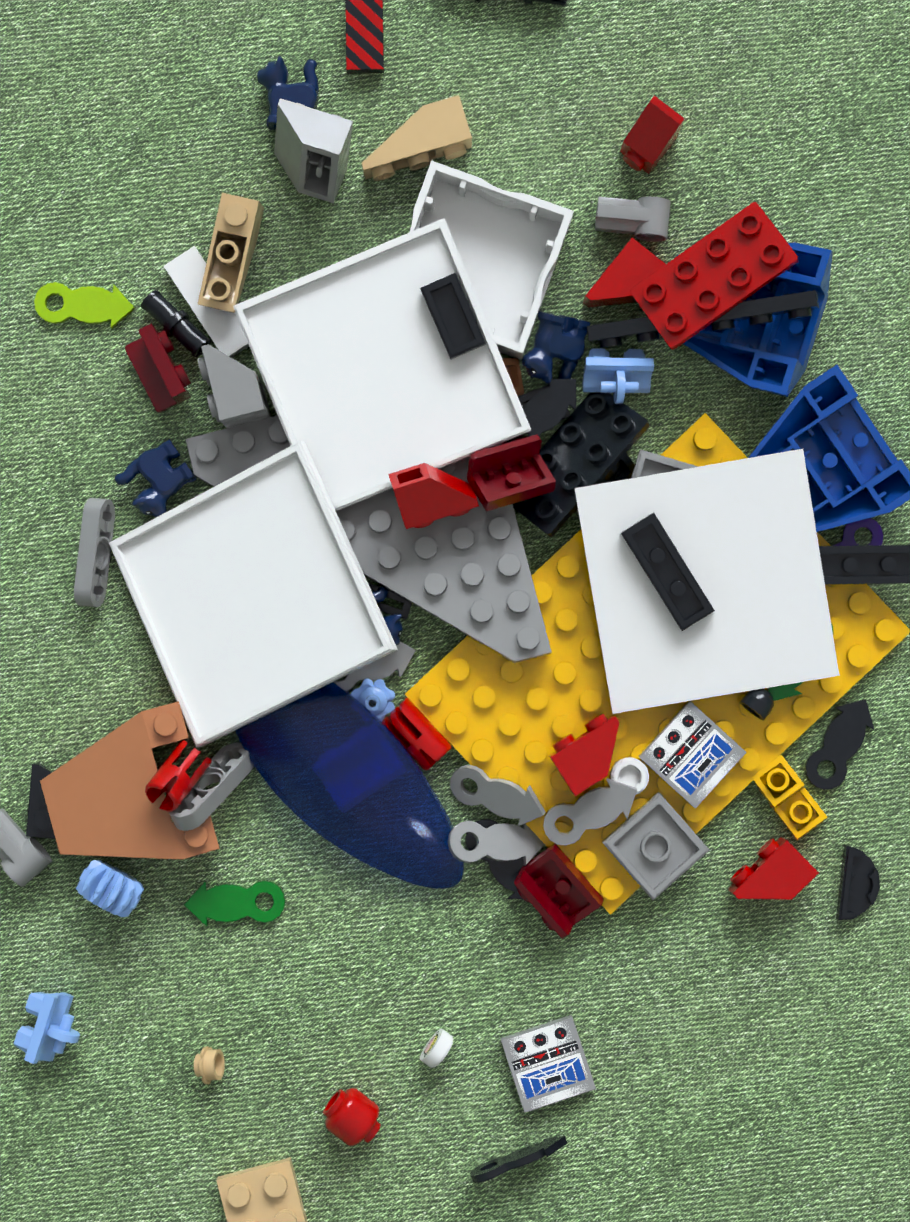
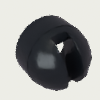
(758, 703)

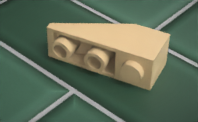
(428, 134)
(230, 251)

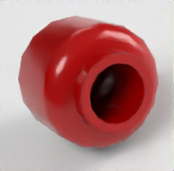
(352, 1116)

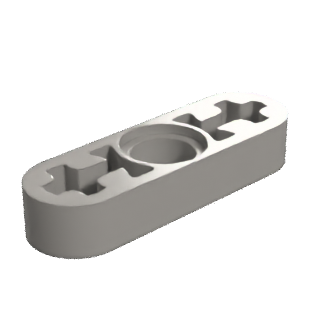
(94, 552)
(229, 768)

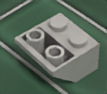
(312, 148)
(236, 389)

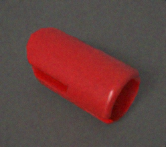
(417, 734)
(174, 779)

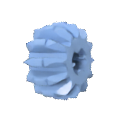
(110, 888)

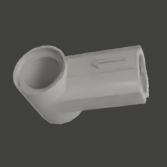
(644, 218)
(20, 855)

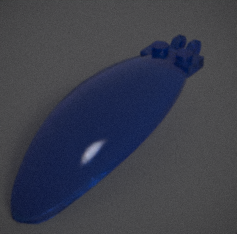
(354, 785)

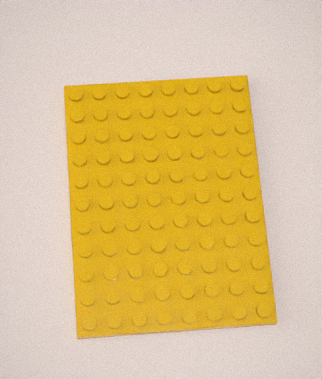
(513, 713)

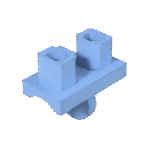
(617, 375)
(51, 1028)

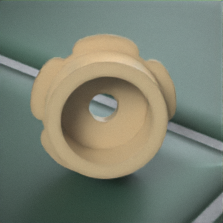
(209, 1064)

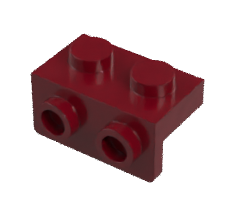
(156, 369)
(509, 473)
(557, 890)

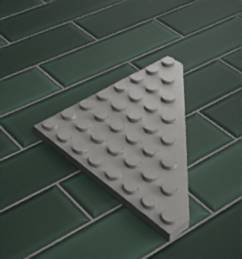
(456, 569)

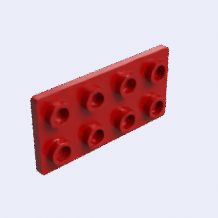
(714, 275)

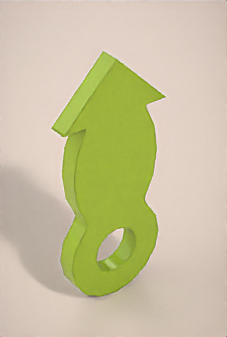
(84, 304)

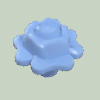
(375, 697)

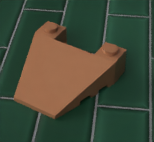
(101, 798)

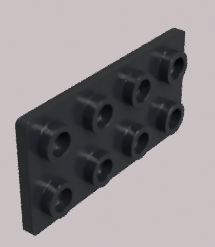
(583, 453)

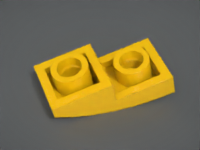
(789, 797)

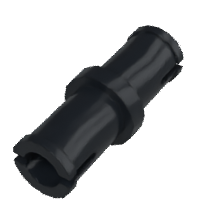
(175, 322)

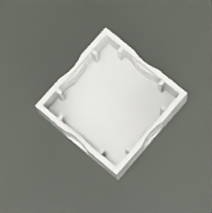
(504, 243)

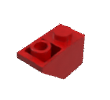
(430, 494)
(587, 757)
(776, 875)

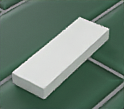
(222, 326)

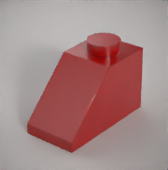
(651, 136)
(624, 273)

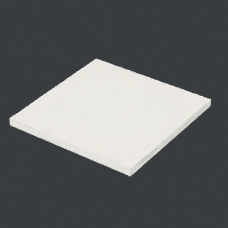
(367, 371)
(754, 554)
(252, 595)

